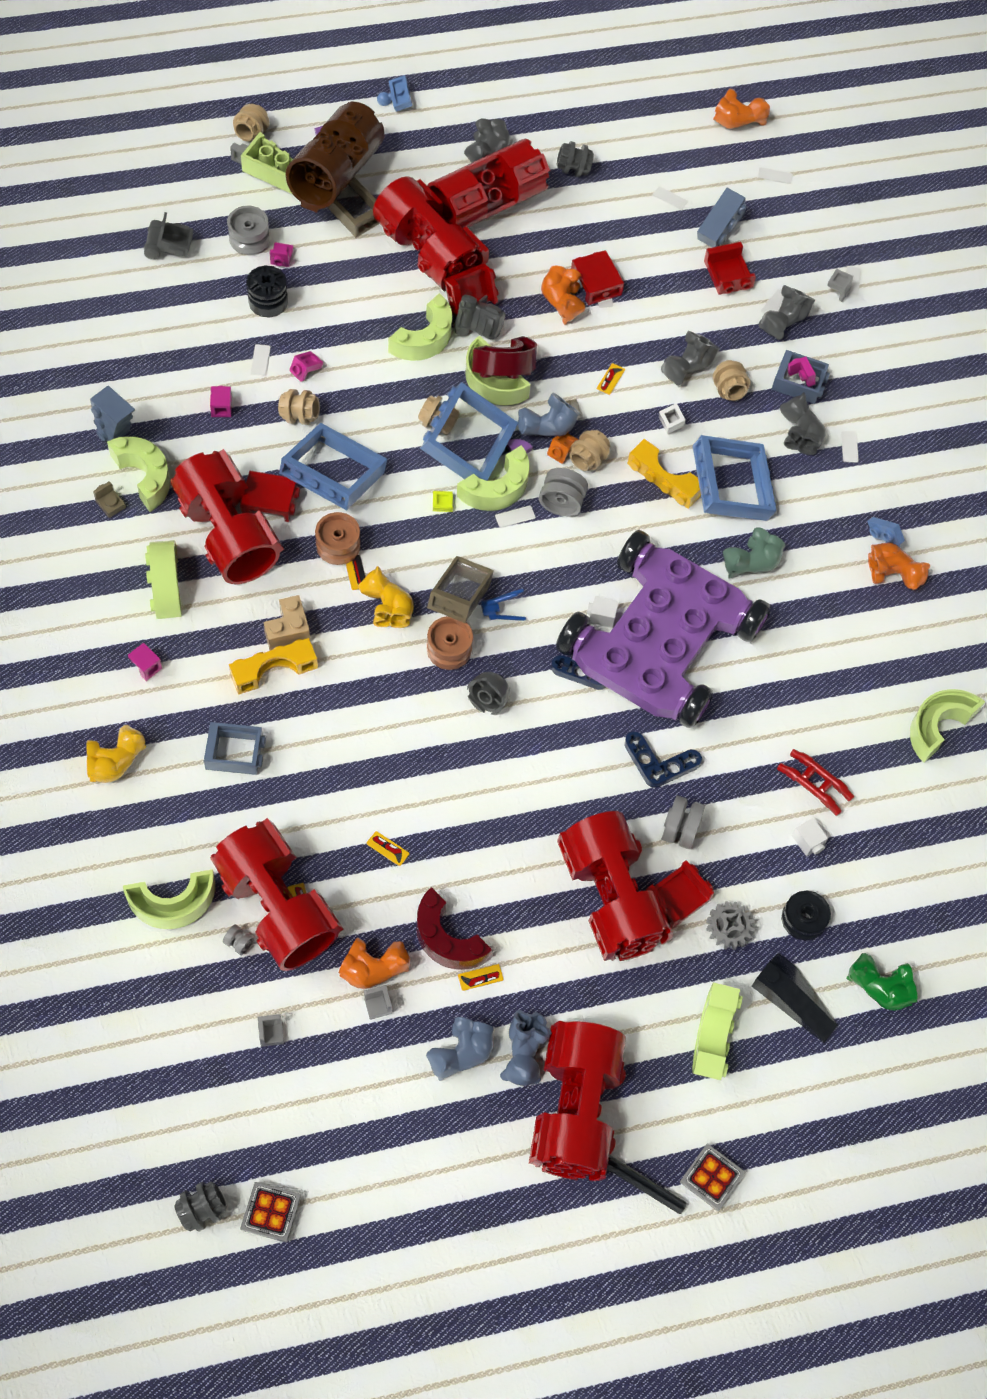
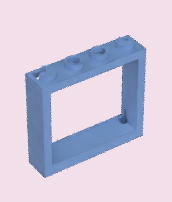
(486, 408)
(707, 480)
(320, 483)

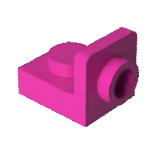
(281, 254)
(303, 364)
(804, 368)

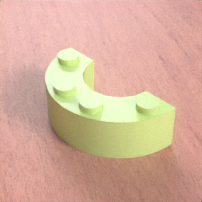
(426, 342)
(495, 389)
(148, 457)
(501, 492)
(163, 578)
(939, 706)
(175, 911)
(713, 1031)

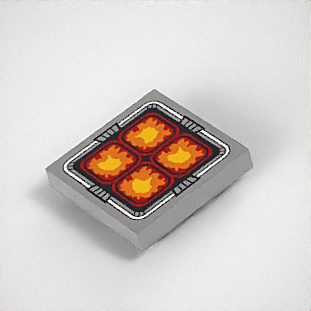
(712, 1177)
(270, 1212)

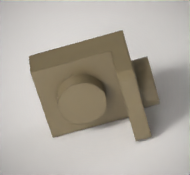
(108, 499)

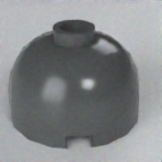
(488, 692)

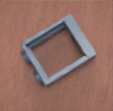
(794, 389)
(219, 730)

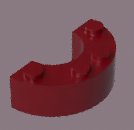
(506, 361)
(439, 945)

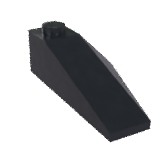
(792, 994)

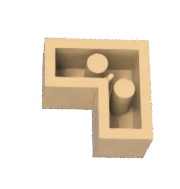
(289, 627)

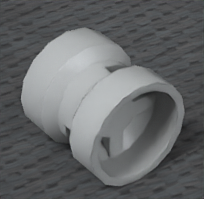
(238, 939)

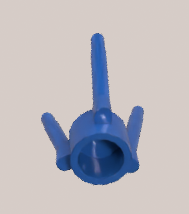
(491, 606)

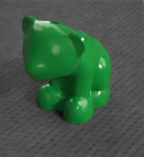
(889, 992)

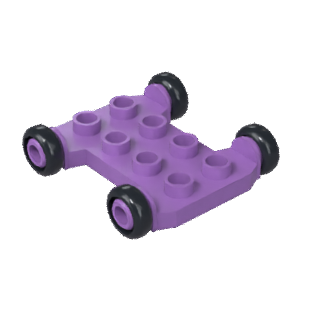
(662, 631)

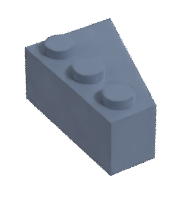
(722, 218)
(111, 414)

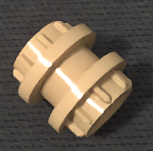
(250, 122)
(731, 380)
(301, 406)
(430, 410)
(590, 450)

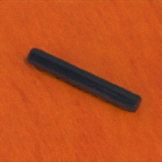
(646, 1185)

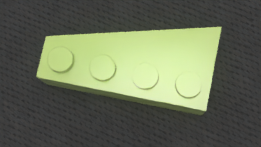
(266, 162)

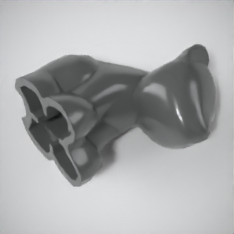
(489, 138)
(794, 308)
(697, 356)
(809, 432)

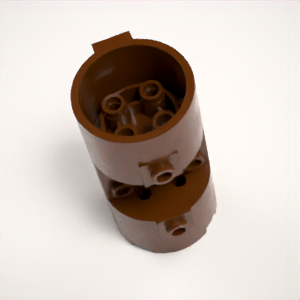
(334, 155)

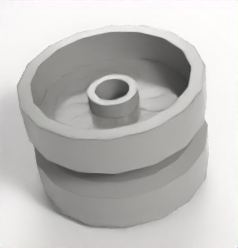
(248, 230)
(563, 492)
(680, 821)

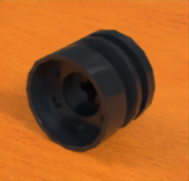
(267, 291)

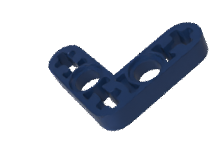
(563, 672)
(654, 766)

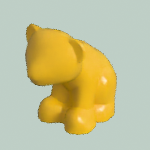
(396, 605)
(110, 764)

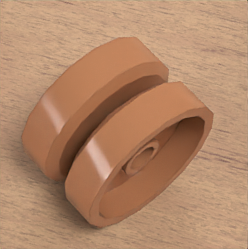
(337, 538)
(449, 643)

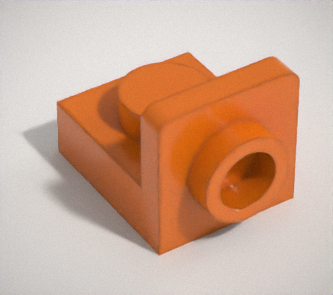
(561, 447)

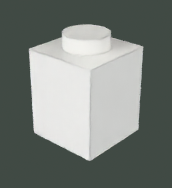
(672, 418)
(602, 611)
(810, 837)

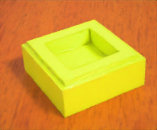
(442, 501)

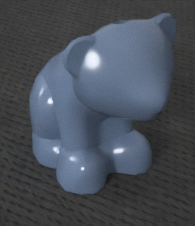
(556, 422)
(526, 1035)
(473, 1048)

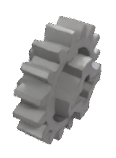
(737, 931)

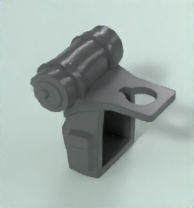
(167, 238)
(478, 317)

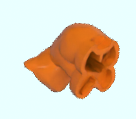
(734, 114)
(557, 289)
(891, 559)
(366, 971)

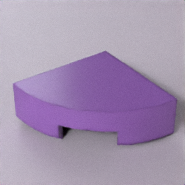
(515, 443)

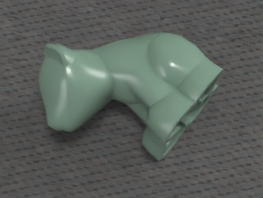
(764, 554)

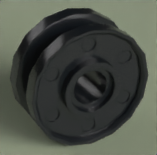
(814, 906)

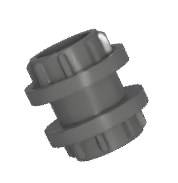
(575, 159)
(200, 1206)

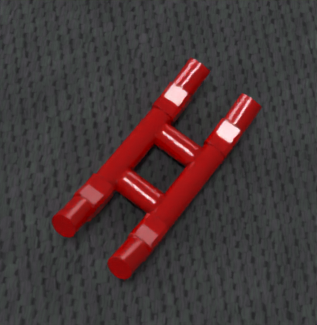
(803, 780)

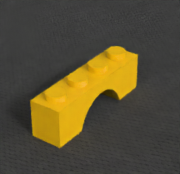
(682, 488)
(296, 656)

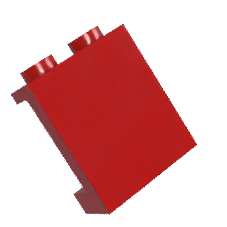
(728, 268)
(598, 277)
(473, 282)
(270, 494)
(683, 893)

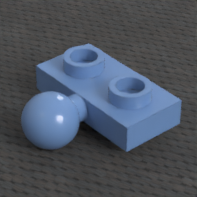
(399, 94)
(886, 531)

